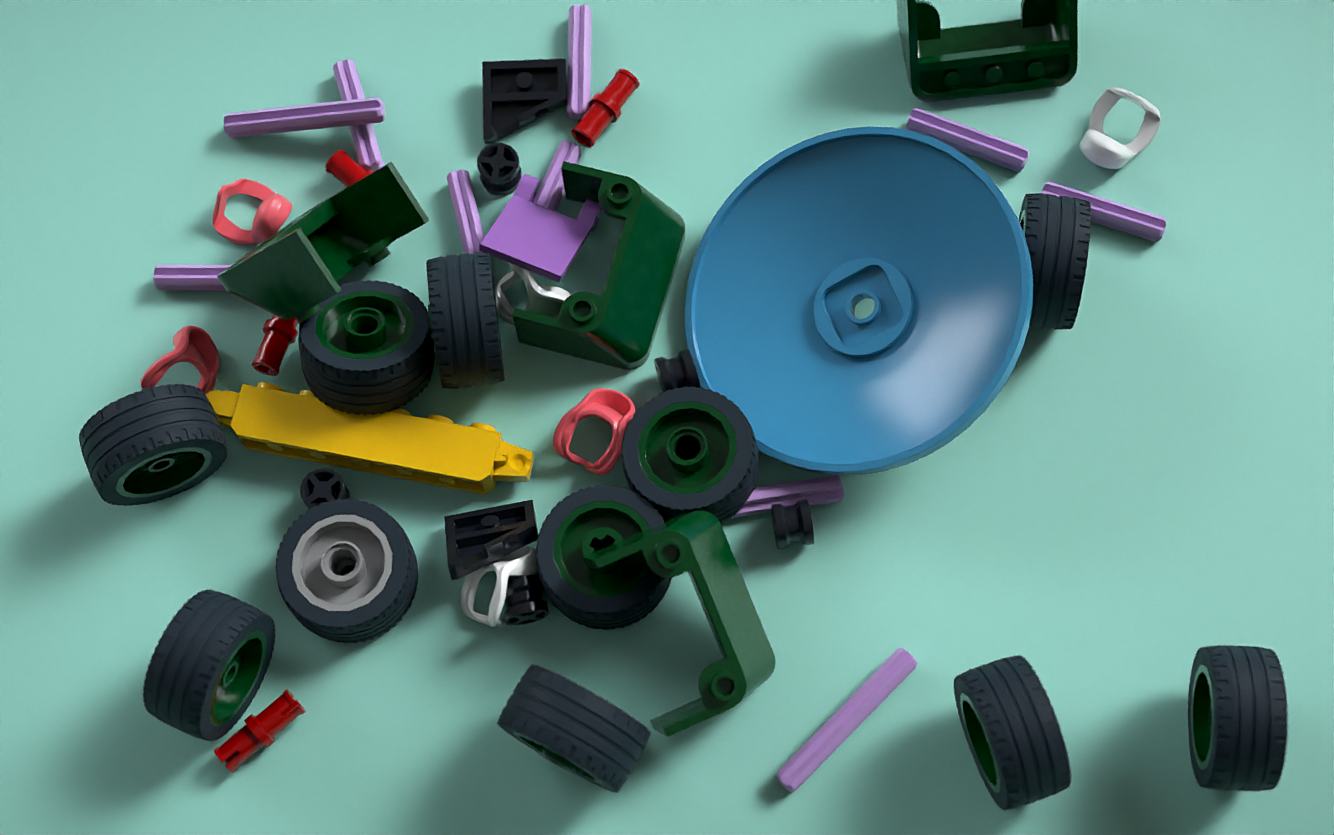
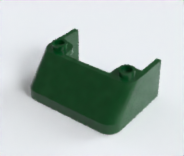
(988, 57)
(308, 255)
(624, 319)
(700, 547)

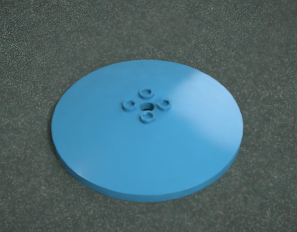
(846, 223)

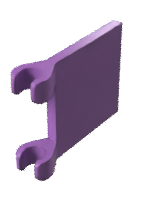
(538, 236)

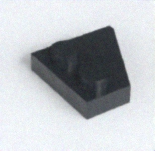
(520, 93)
(487, 535)

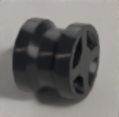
(492, 161)
(677, 371)
(320, 485)
(792, 524)
(524, 601)

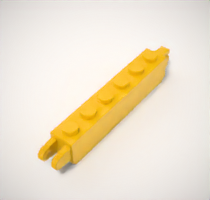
(380, 444)

